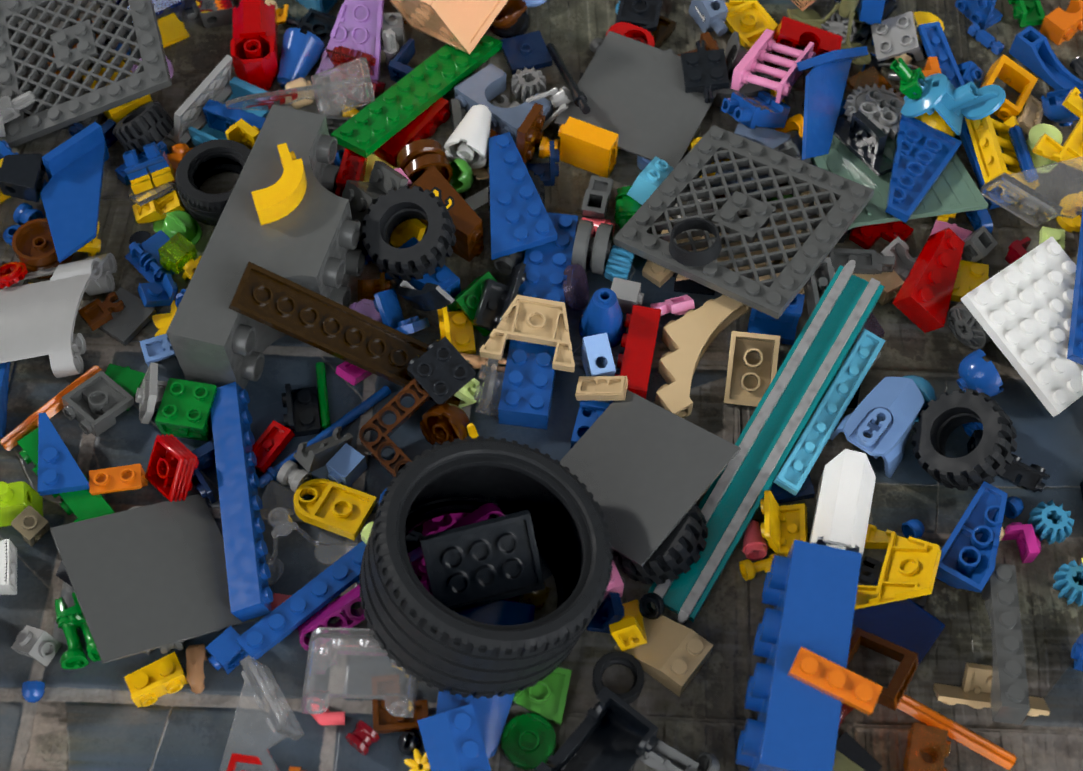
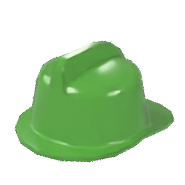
(179, 222)

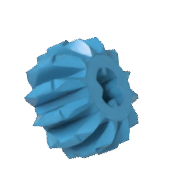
(618, 263)
(1051, 522)
(1070, 582)

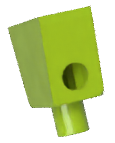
(15, 498)

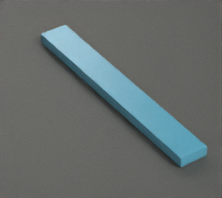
(829, 412)

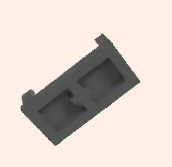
(320, 453)

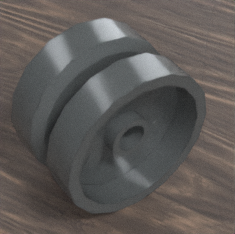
(588, 246)

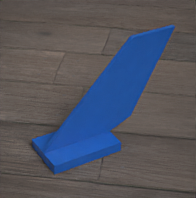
(824, 96)
(74, 189)

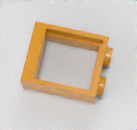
(1015, 77)

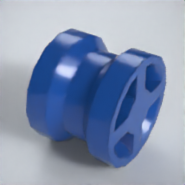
(26, 213)

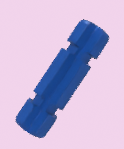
(986, 39)

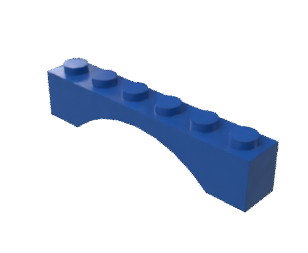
(1036, 54)

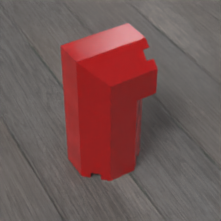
(255, 43)

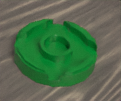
(528, 740)

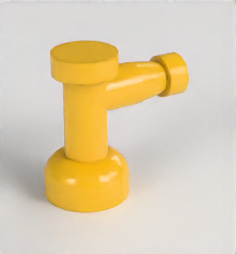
(748, 568)

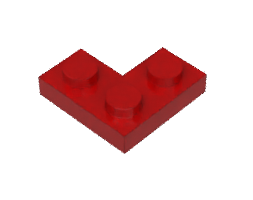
(868, 235)

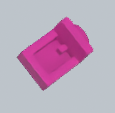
(351, 373)
(1028, 544)

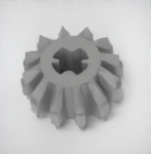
(527, 83)

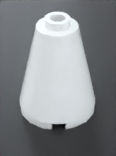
(471, 137)

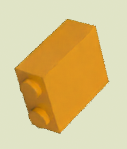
(588, 147)

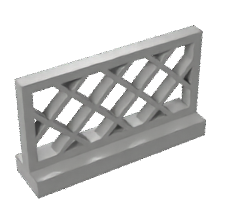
(214, 87)

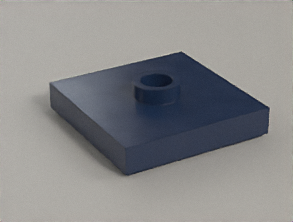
(526, 51)

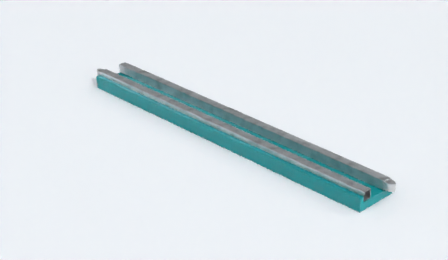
(773, 433)

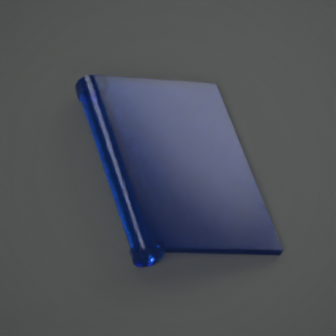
(901, 623)

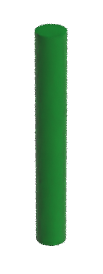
(322, 395)

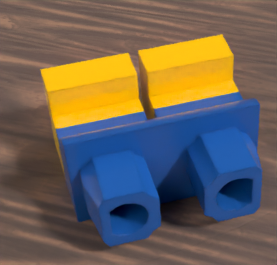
(149, 170)

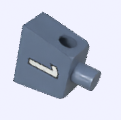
(709, 15)

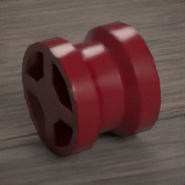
(362, 737)

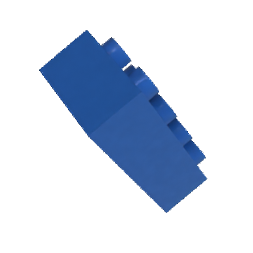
(812, 610)

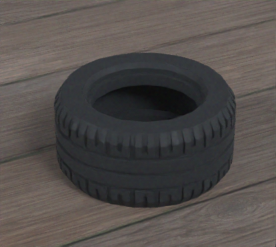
(200, 164)

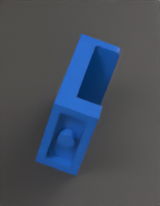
(783, 327)

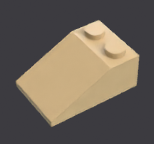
(750, 367)
(671, 653)

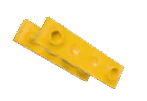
(988, 144)

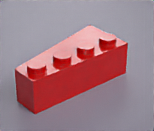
(931, 281)

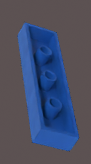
(222, 118)

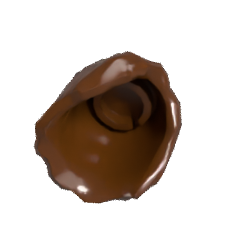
(509, 14)

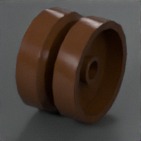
(420, 155)
(35, 246)

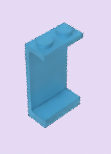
(239, 89)

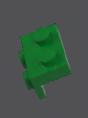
(1027, 12)

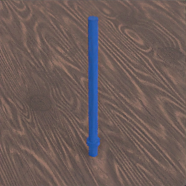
(271, 473)

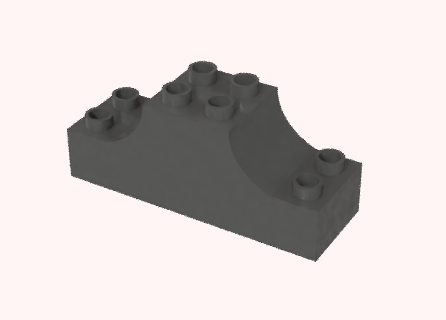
(307, 247)

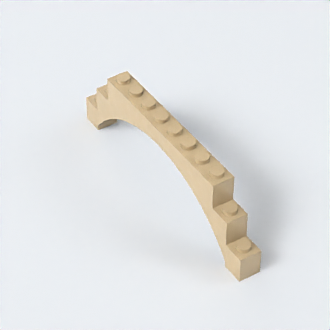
(698, 328)

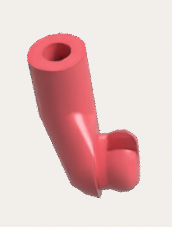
(330, 718)

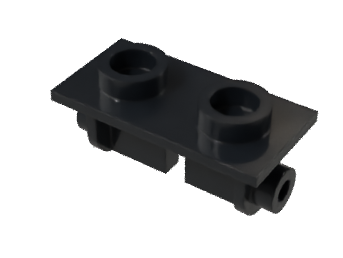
(1031, 475)

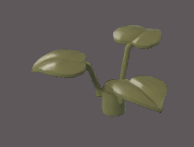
(846, 9)

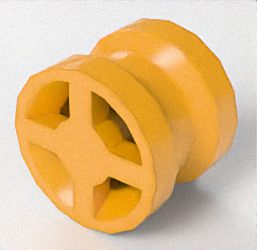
(544, 146)

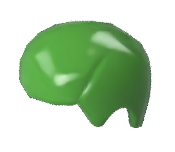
(462, 175)

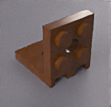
(529, 133)

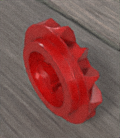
(12, 273)

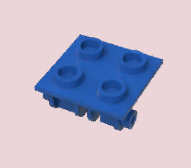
(146, 257)

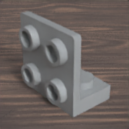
(897, 37)

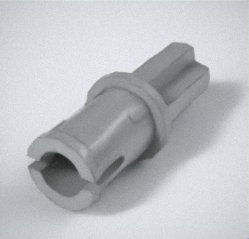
(390, 46)

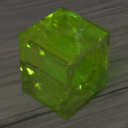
(176, 253)

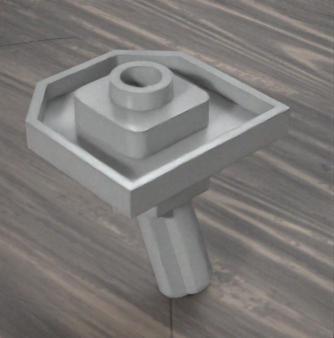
(10, 108)
(150, 394)

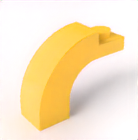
(284, 195)

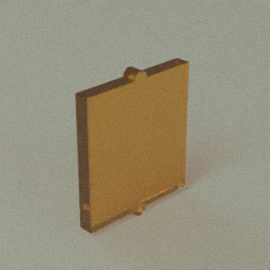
(870, 77)

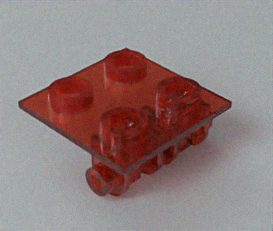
(341, 55)

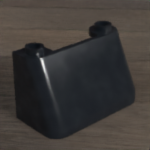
(606, 740)

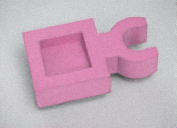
(676, 306)

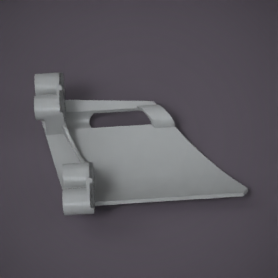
(42, 315)

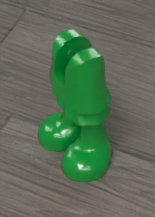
(69, 620)

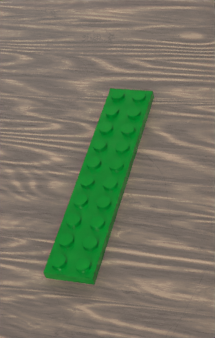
(412, 96)

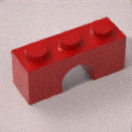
(795, 33)

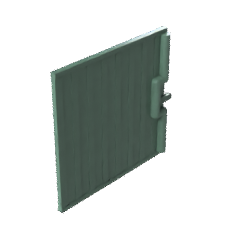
(950, 194)

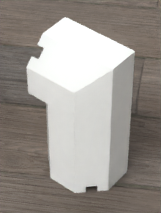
(844, 502)

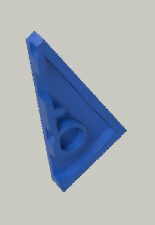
(56, 465)

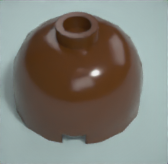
(444, 423)

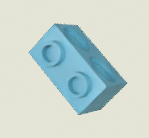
(649, 180)

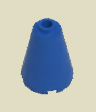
(298, 55)
(603, 316)

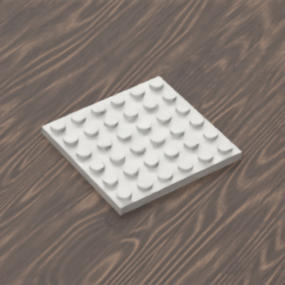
(1029, 320)

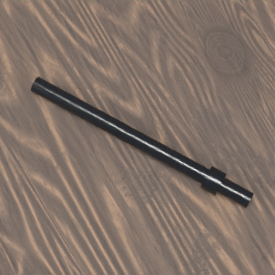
(578, 96)

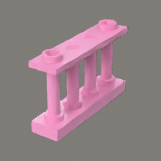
(759, 54)

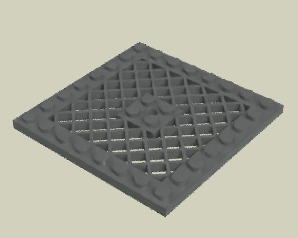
(149, 76)
(768, 295)

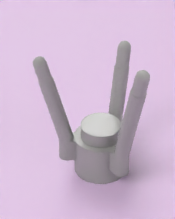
(559, 99)

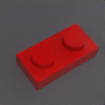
(271, 444)

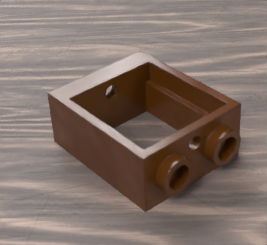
(894, 692)

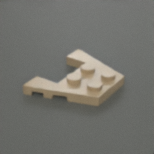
(533, 322)

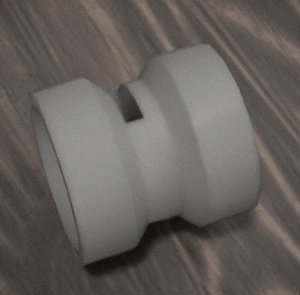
(292, 476)

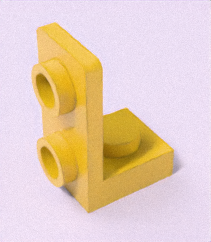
(630, 630)

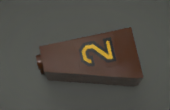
(467, 223)

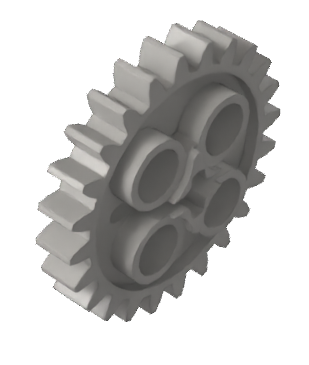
(878, 105)

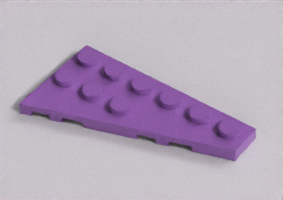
(359, 29)

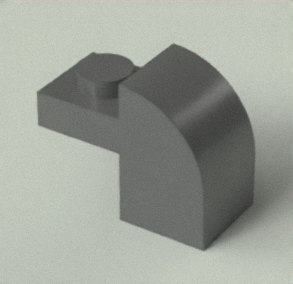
(597, 197)

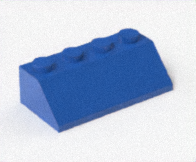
(454, 741)

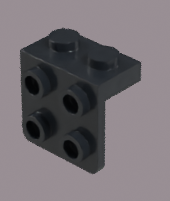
(441, 370)

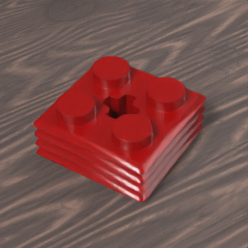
(171, 467)

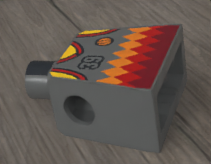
(211, 12)

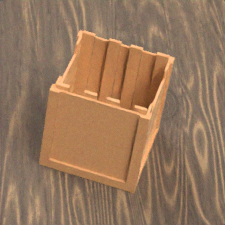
(451, 21)

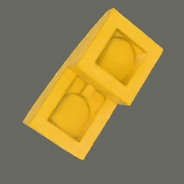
(157, 209)

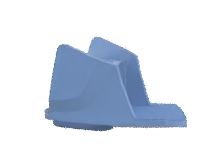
(894, 408)

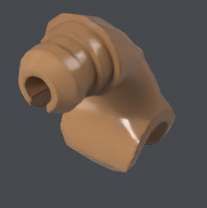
(195, 667)

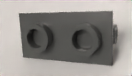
(667, 758)

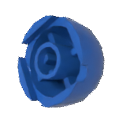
(1054, 109)
(979, 374)

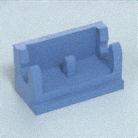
(156, 349)

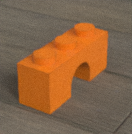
(1062, 24)

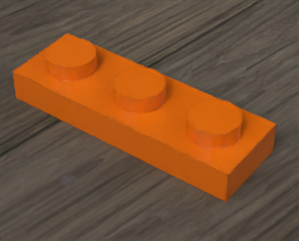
(835, 681)

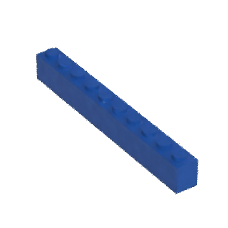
(240, 504)

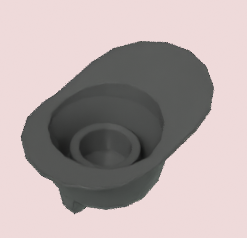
(734, 52)

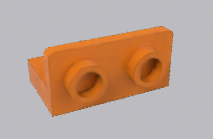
(117, 479)

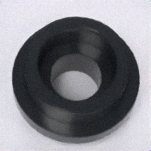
(646, 609)

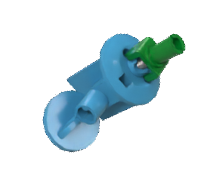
(939, 94)

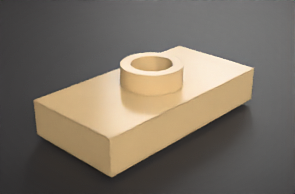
(1030, 114)
(601, 388)

